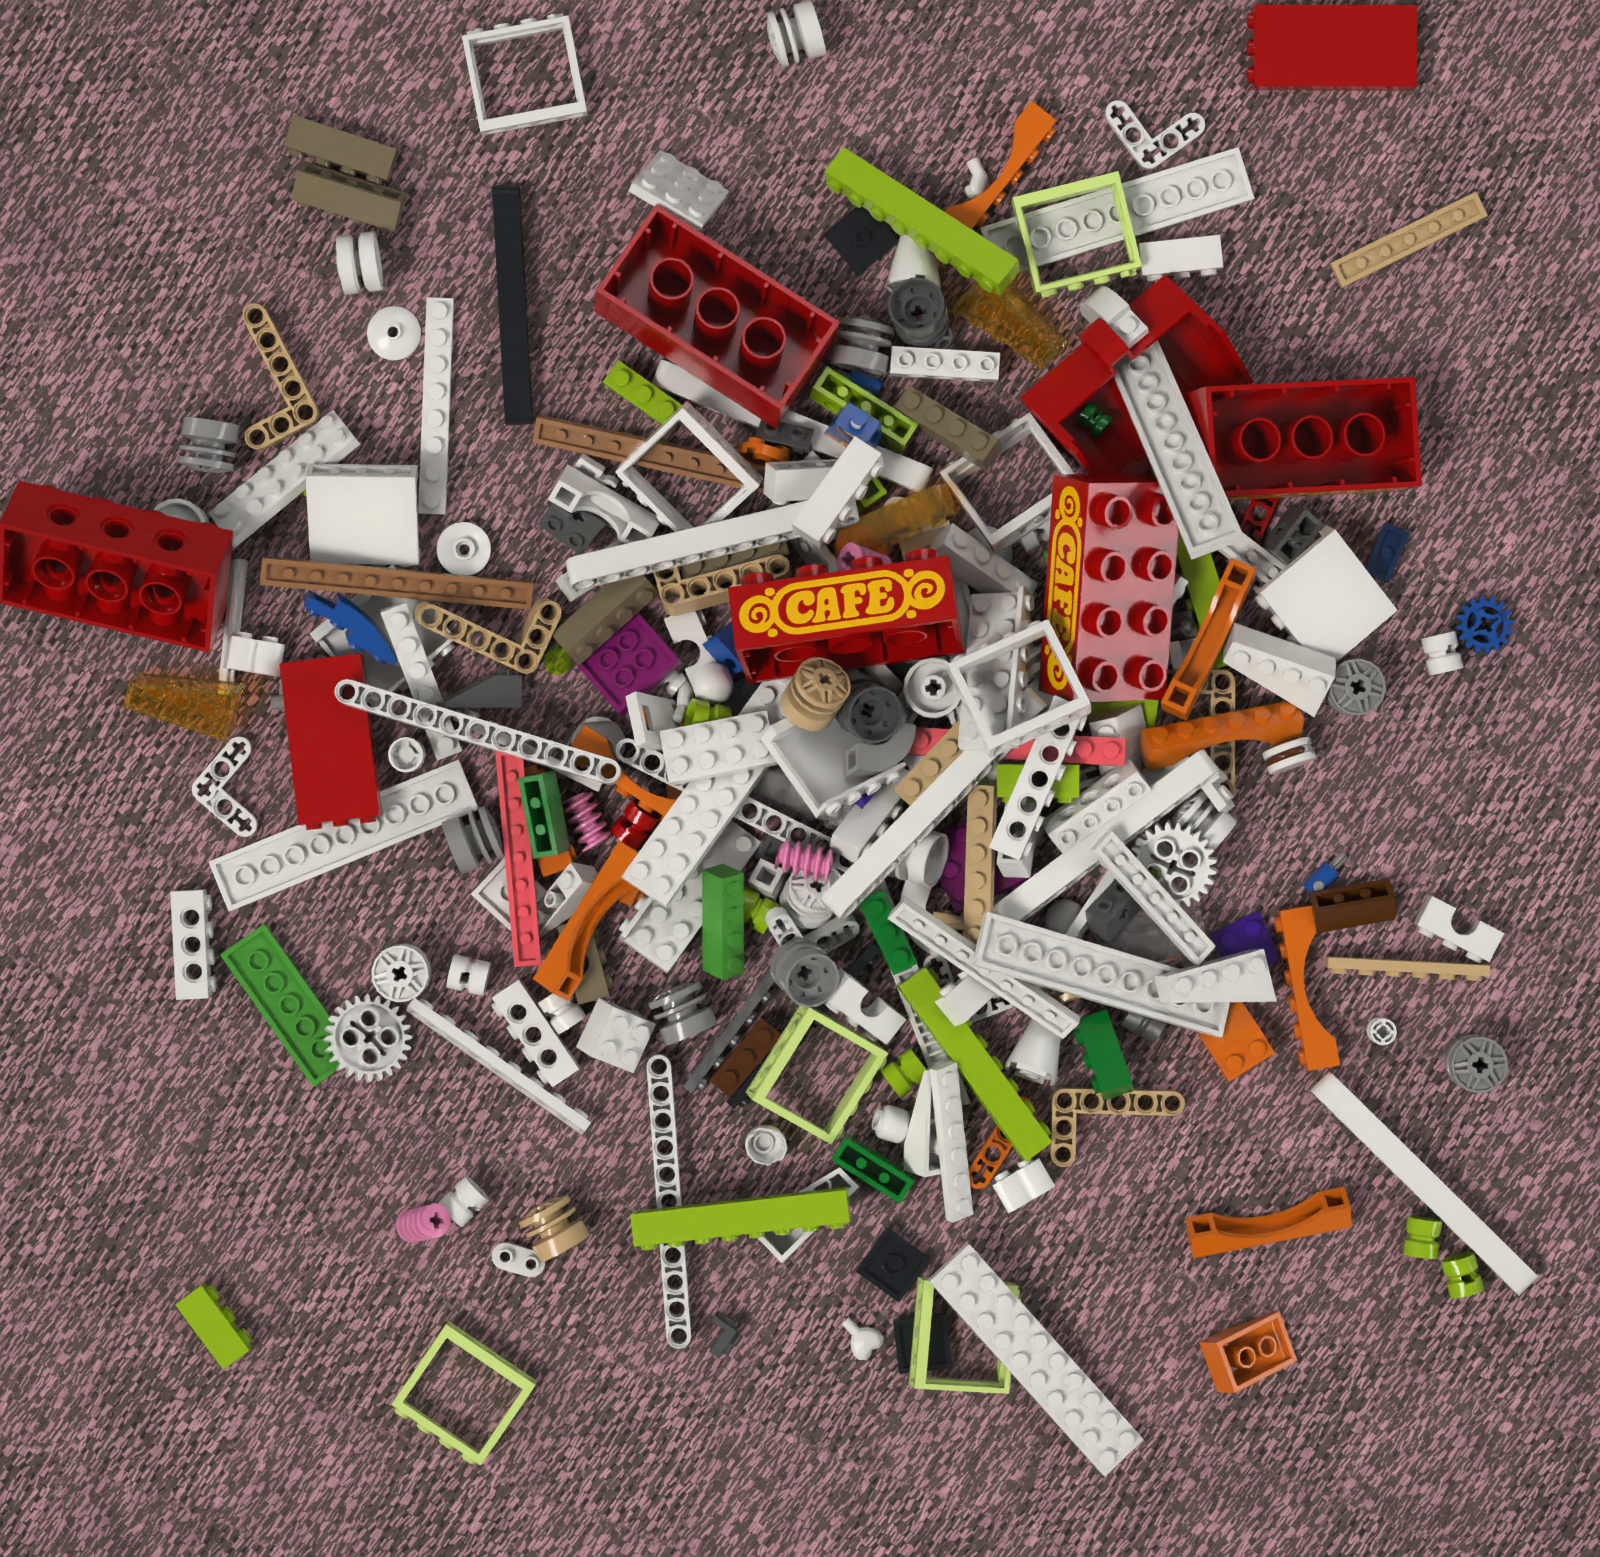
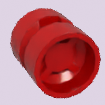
(634, 825)

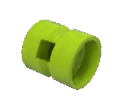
(700, 711)
(756, 909)
(904, 1072)
(1422, 1237)
(1462, 1265)

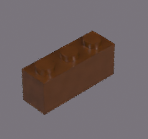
(1353, 905)
(745, 1057)

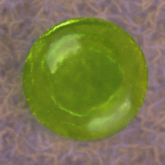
(557, 661)

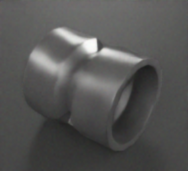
(1148, 1027)

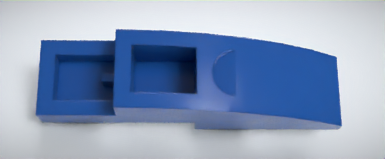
(361, 628)

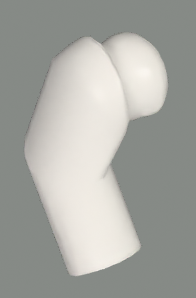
(979, 179)

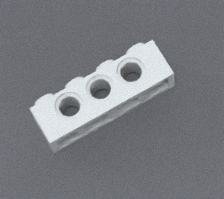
(944, 364)
(1096, 806)
(185, 985)
(519, 994)

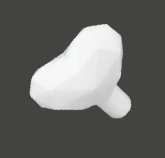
(684, 696)
(863, 1339)

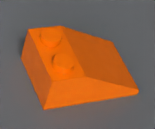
(1241, 1044)
(1248, 1352)

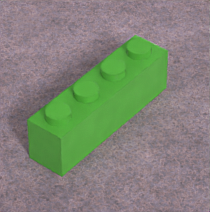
(723, 921)

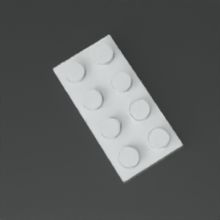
(716, 748)

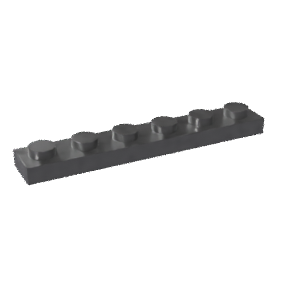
(730, 1034)

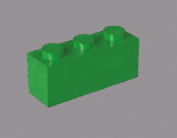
(544, 814)
(887, 934)
(1103, 1055)
(872, 1167)

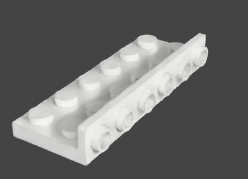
(1001, 681)
(665, 932)

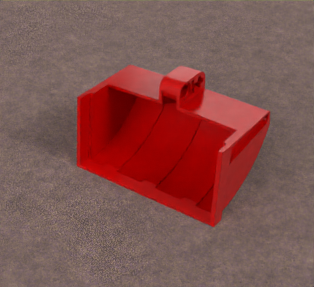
(1195, 352)

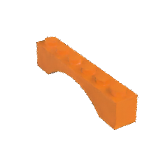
(1028, 132)
(1219, 620)
(1172, 742)
(595, 743)
(1297, 932)
(564, 964)
(1319, 1214)

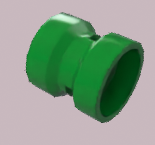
(1094, 420)

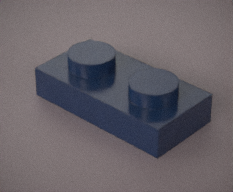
(1386, 552)

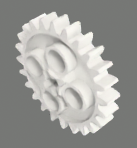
(1182, 842)
(351, 1055)

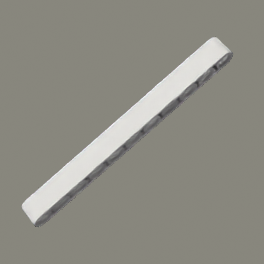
(684, 385)
(687, 546)
(464, 731)
(758, 821)
(917, 822)
(1127, 825)
(1424, 1183)
(672, 1187)

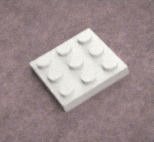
(679, 190)

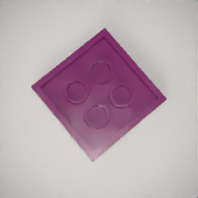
(629, 663)
(954, 871)

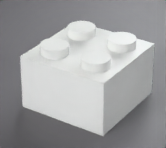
(615, 1035)

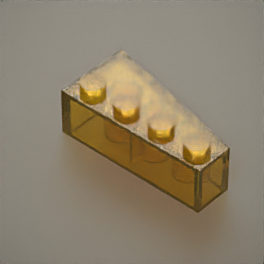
(1010, 320)
(901, 518)
(187, 702)

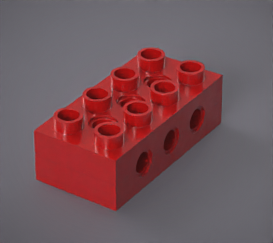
(114, 566)

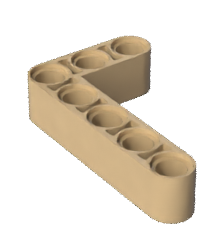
(283, 380)
(711, 583)
(489, 639)
(1214, 696)
(1077, 1105)

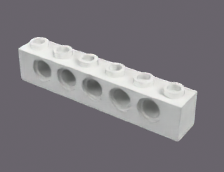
(1002, 839)

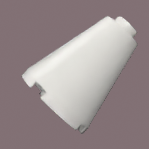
(912, 263)
(1036, 1054)

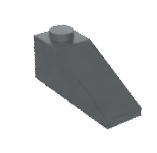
(489, 692)

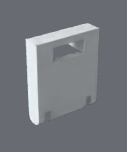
(659, 718)

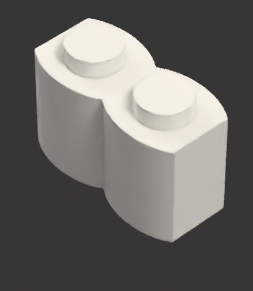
(254, 655)
(1022, 1184)

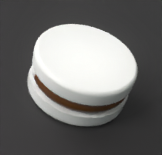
(1289, 755)

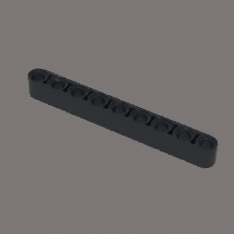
(512, 304)

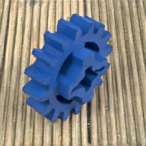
(1477, 614)

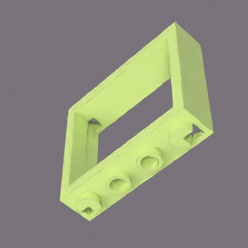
(1069, 190)
(783, 1051)
(920, 1351)
(488, 1357)

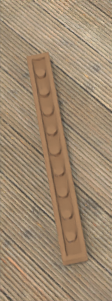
(619, 445)
(396, 583)

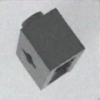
(574, 529)
(1292, 534)
(1111, 911)

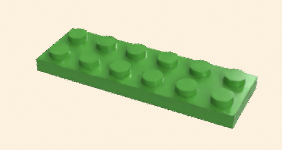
(284, 1001)

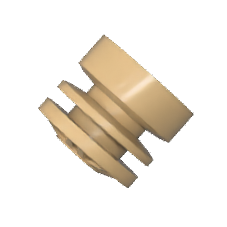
(815, 694)
(554, 1228)

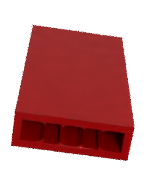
(1333, 47)
(329, 743)

